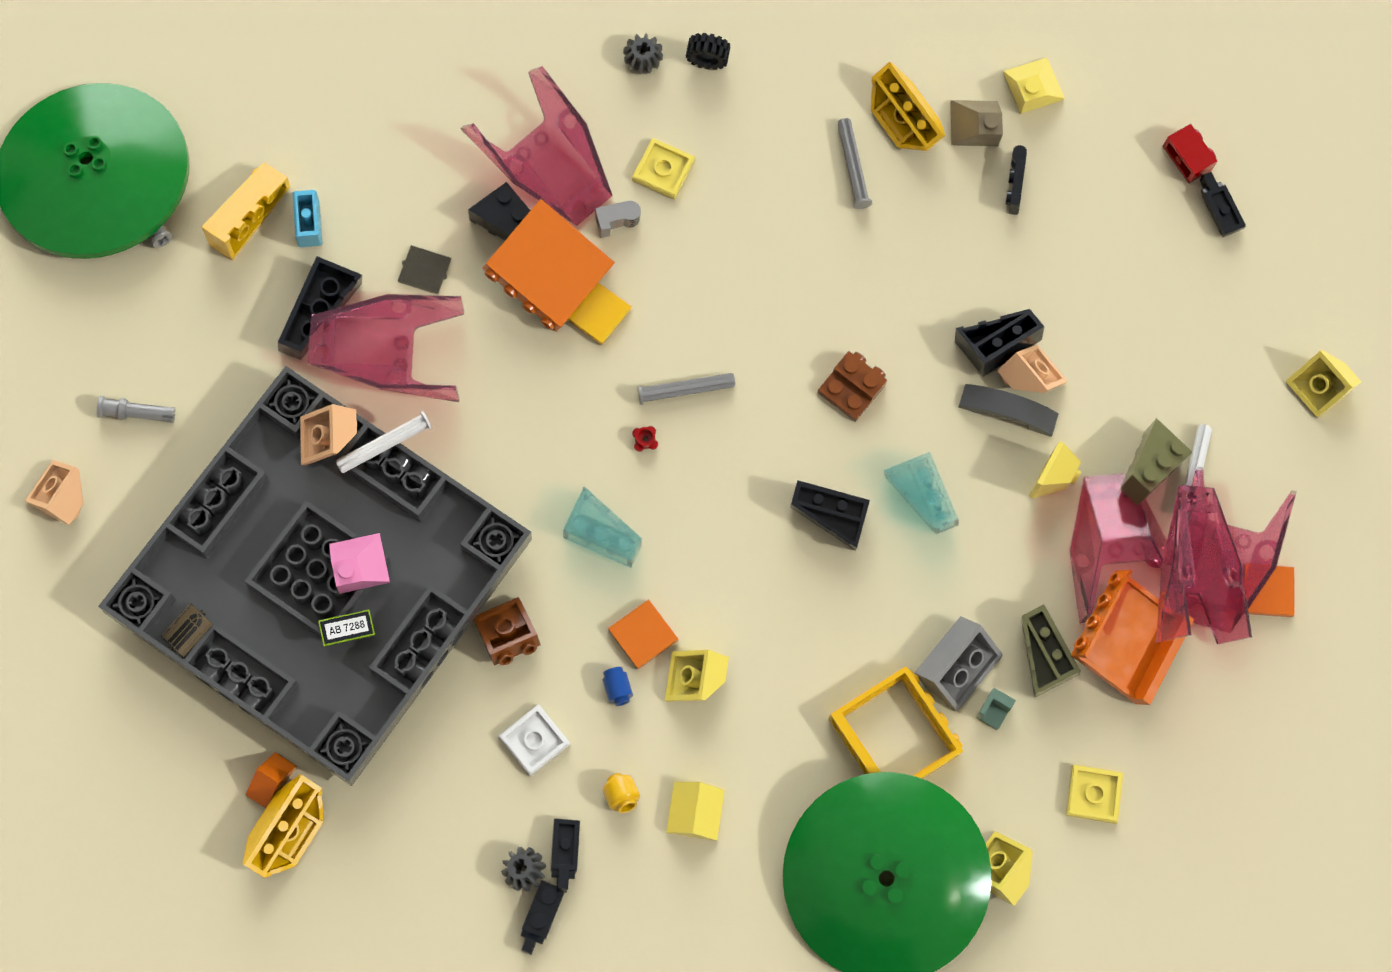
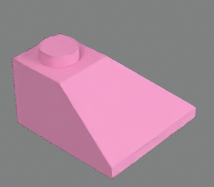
(359, 563)

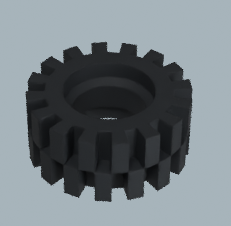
(708, 51)

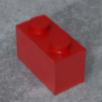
(1190, 153)

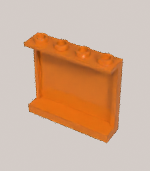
(547, 266)
(1122, 640)

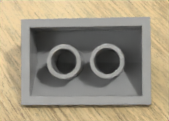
(959, 663)

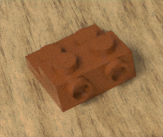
(853, 385)
(507, 631)

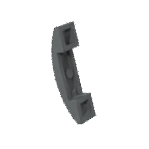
(1010, 407)

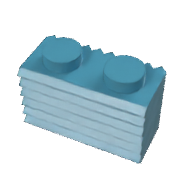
(307, 218)

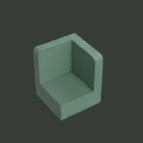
(995, 708)

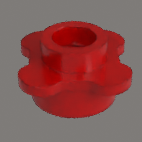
(639, 434)

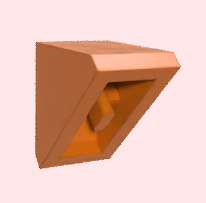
(269, 779)

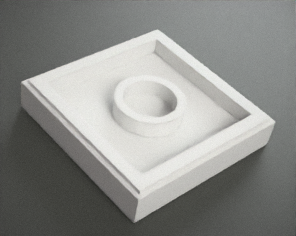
(534, 740)

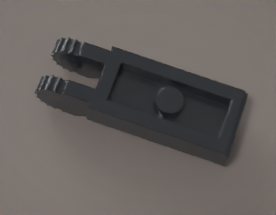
(1016, 178)

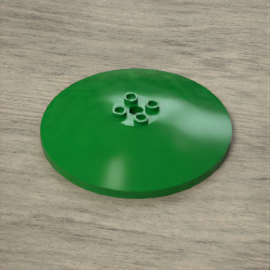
(97, 206)

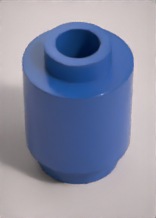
(617, 686)

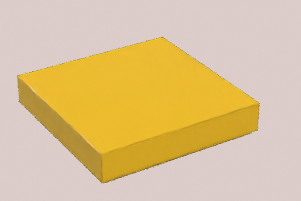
(600, 314)

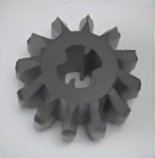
(643, 45)
(519, 878)

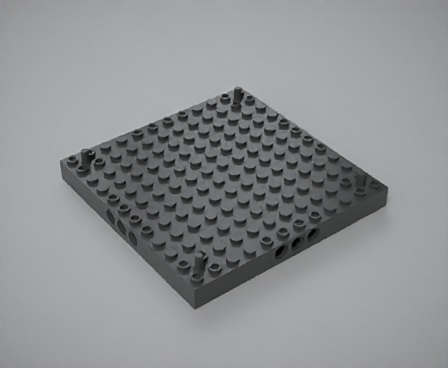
(259, 564)

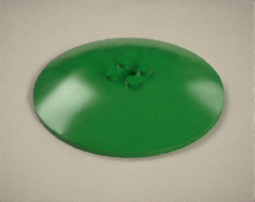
(895, 827)

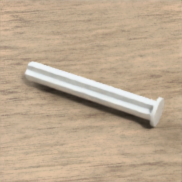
(383, 443)
(1198, 452)

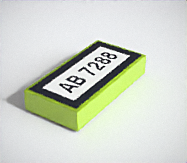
(346, 628)

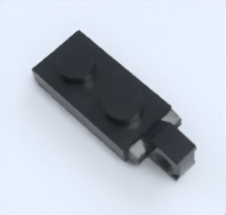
(1221, 205)
(564, 852)
(540, 916)

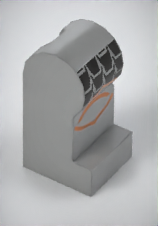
(616, 216)

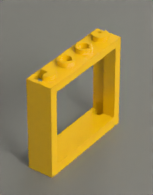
(924, 702)

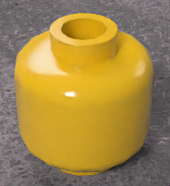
(621, 793)

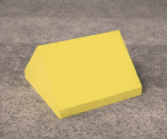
(695, 810)

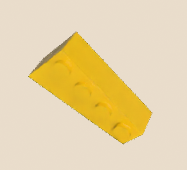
(245, 210)

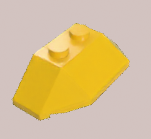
(904, 110)
(285, 828)

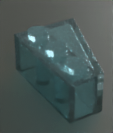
(924, 491)
(601, 530)

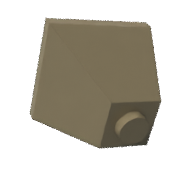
(976, 123)

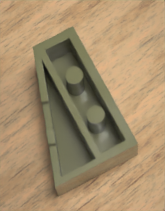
(1153, 462)
(1046, 652)

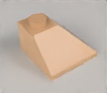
(1031, 371)
(326, 432)
(58, 492)

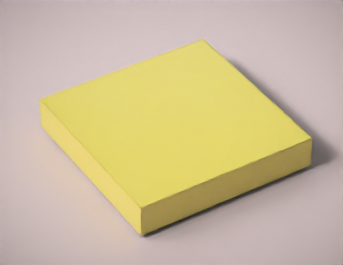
(663, 168)
(1094, 794)

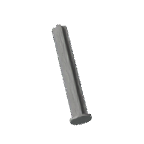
(853, 164)
(685, 387)

